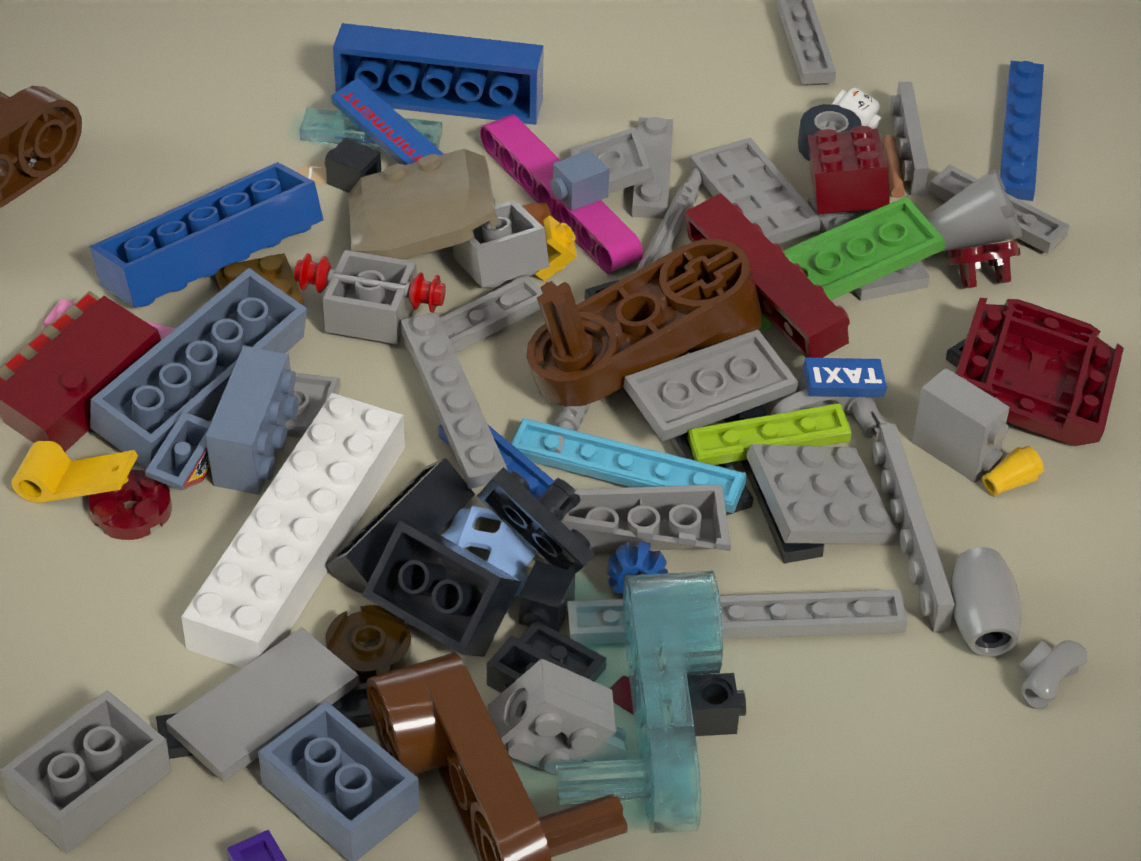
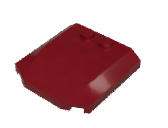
(1043, 368)

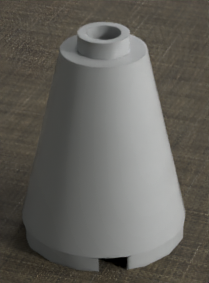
(977, 215)

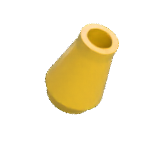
(1015, 470)

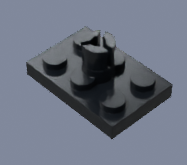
(540, 518)

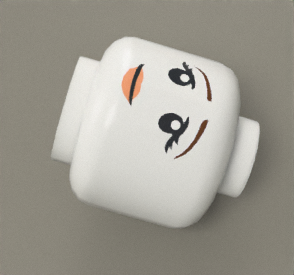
(860, 103)

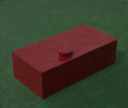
(55, 388)

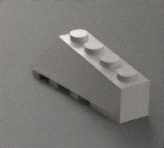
(657, 515)

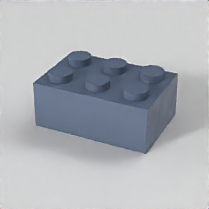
(251, 420)
(339, 781)

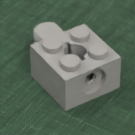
(557, 719)

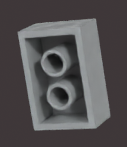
(86, 770)

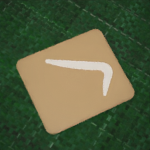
(315, 172)

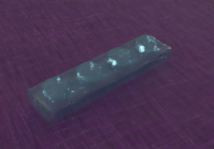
(334, 126)

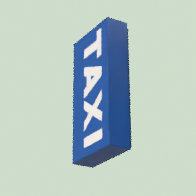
(844, 377)

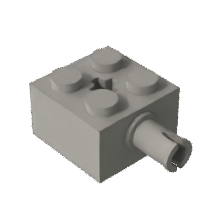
(506, 250)

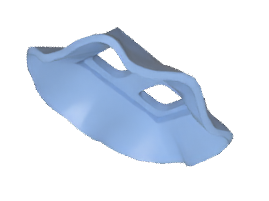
(506, 547)

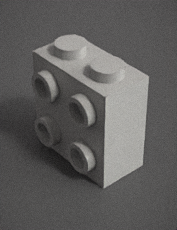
(960, 425)

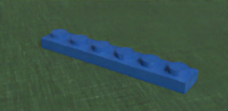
(1021, 129)

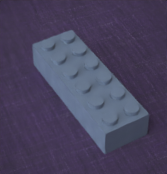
(194, 364)

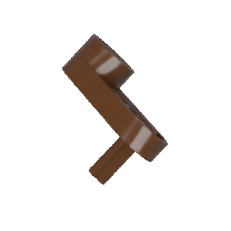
(35, 138)
(650, 317)
(437, 720)

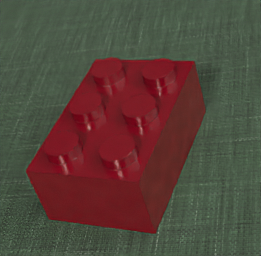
(848, 170)

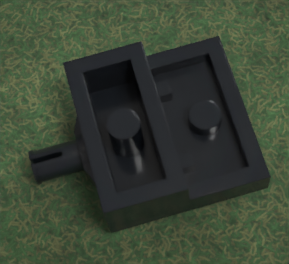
(546, 643)

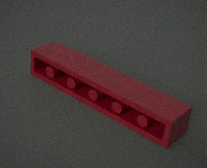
(783, 290)

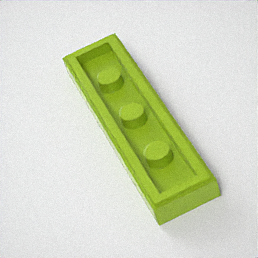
(803, 427)

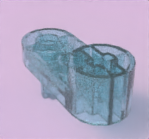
(668, 634)

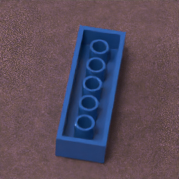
(442, 72)
(206, 234)

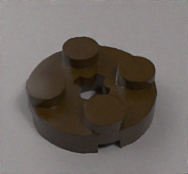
(373, 622)

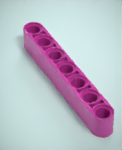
(530, 164)

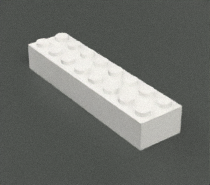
(294, 532)

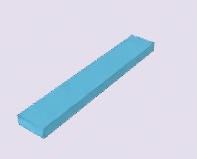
(621, 461)

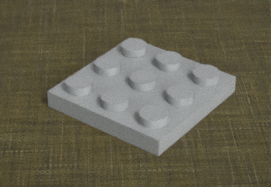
(821, 495)

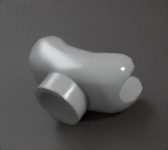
(1048, 668)

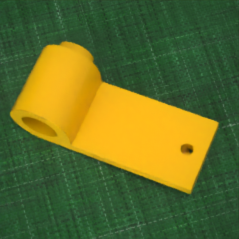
(51, 475)

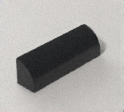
(427, 499)

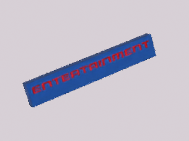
(382, 123)

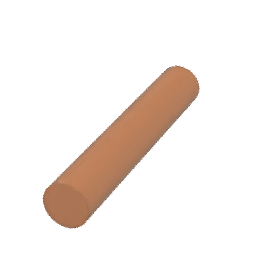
(894, 171)

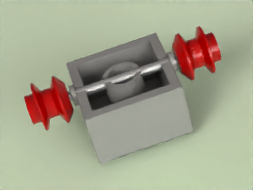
(369, 293)

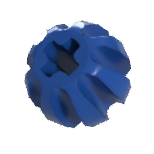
(633, 561)

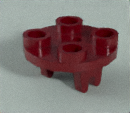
(997, 255)

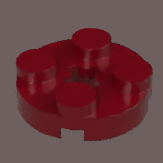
(132, 523)

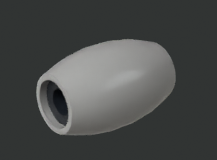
(986, 601)

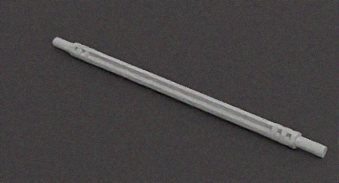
(661, 244)

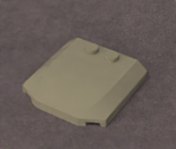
(421, 205)

